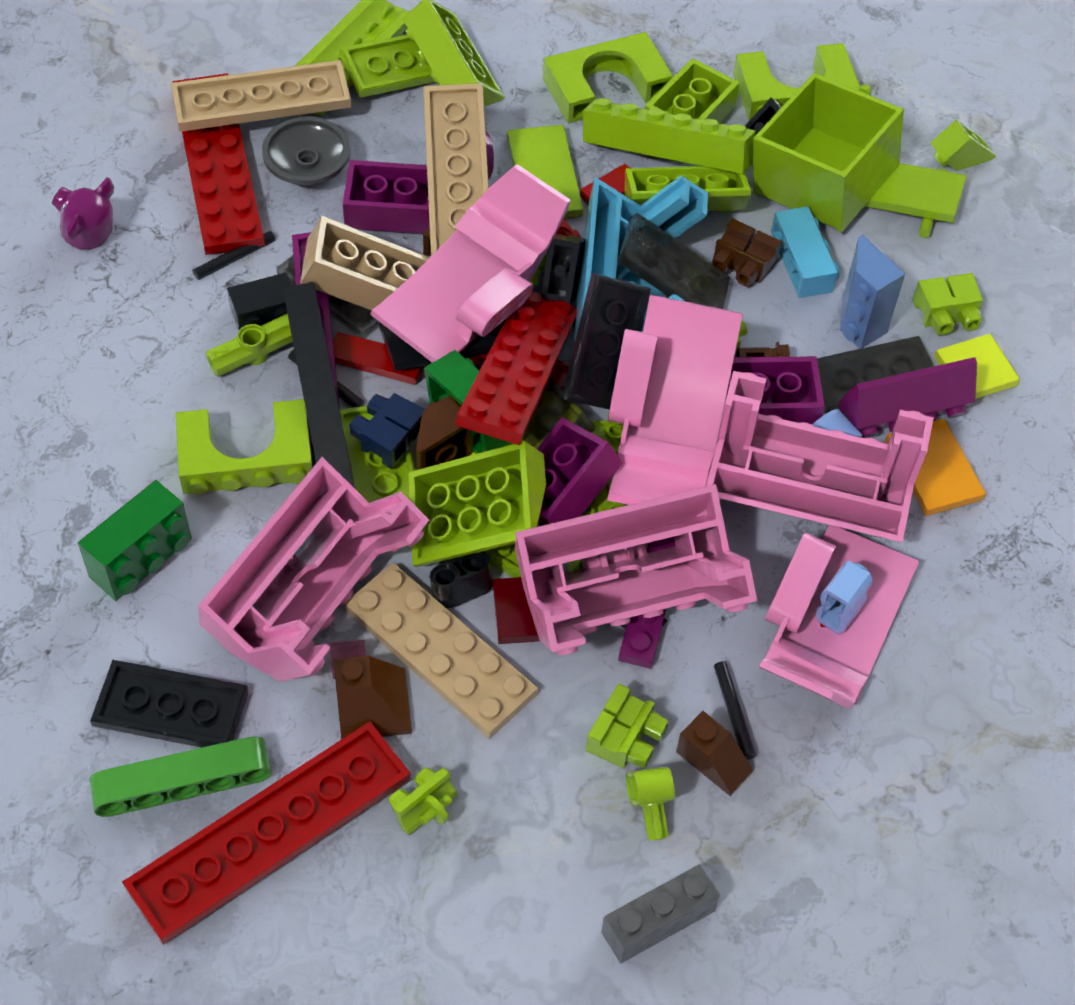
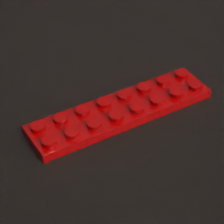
(222, 187)
(517, 369)
(265, 832)

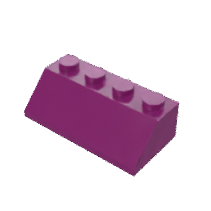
(930, 391)

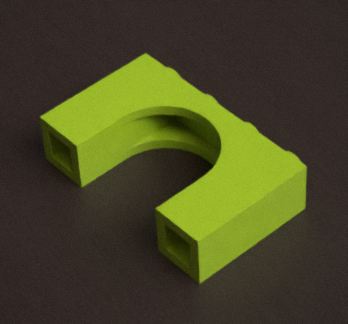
(630, 56)
(759, 85)
(208, 470)

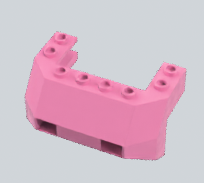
(816, 470)
(618, 572)
(302, 592)

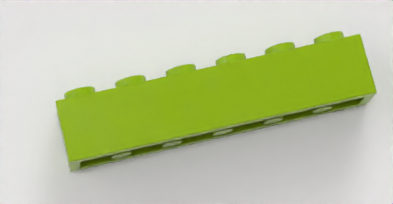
(669, 135)

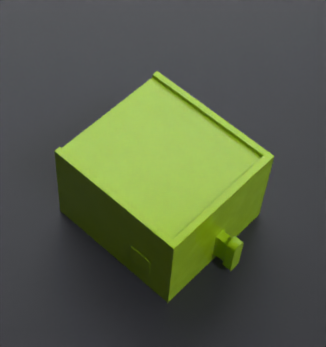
(828, 150)

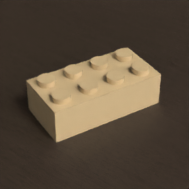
(356, 264)

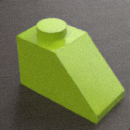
(961, 147)

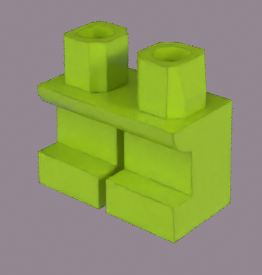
(949, 302)
(621, 727)

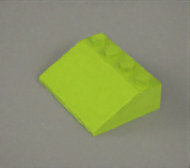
(477, 501)

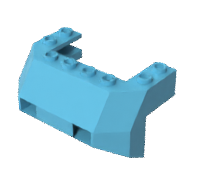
(608, 215)

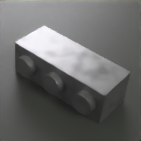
(660, 913)

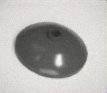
(306, 150)

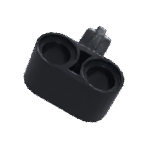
(461, 579)

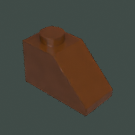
(714, 753)

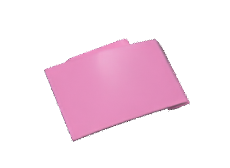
(479, 270)
(671, 398)
(816, 656)

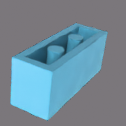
(805, 252)

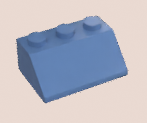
(869, 294)

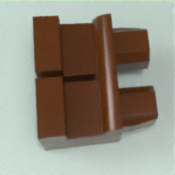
(746, 252)

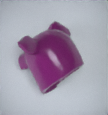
(85, 215)

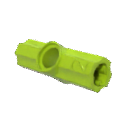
(250, 345)

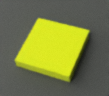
(993, 368)

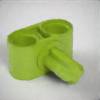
(650, 791)

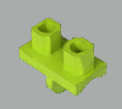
(426, 802)

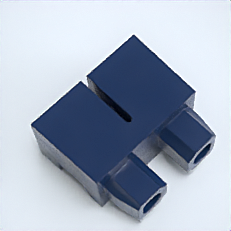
(390, 430)

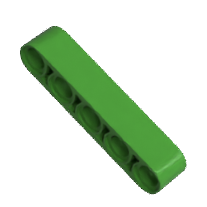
(179, 776)

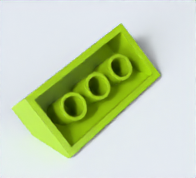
(449, 49)
(725, 189)

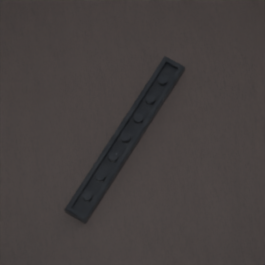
(317, 378)

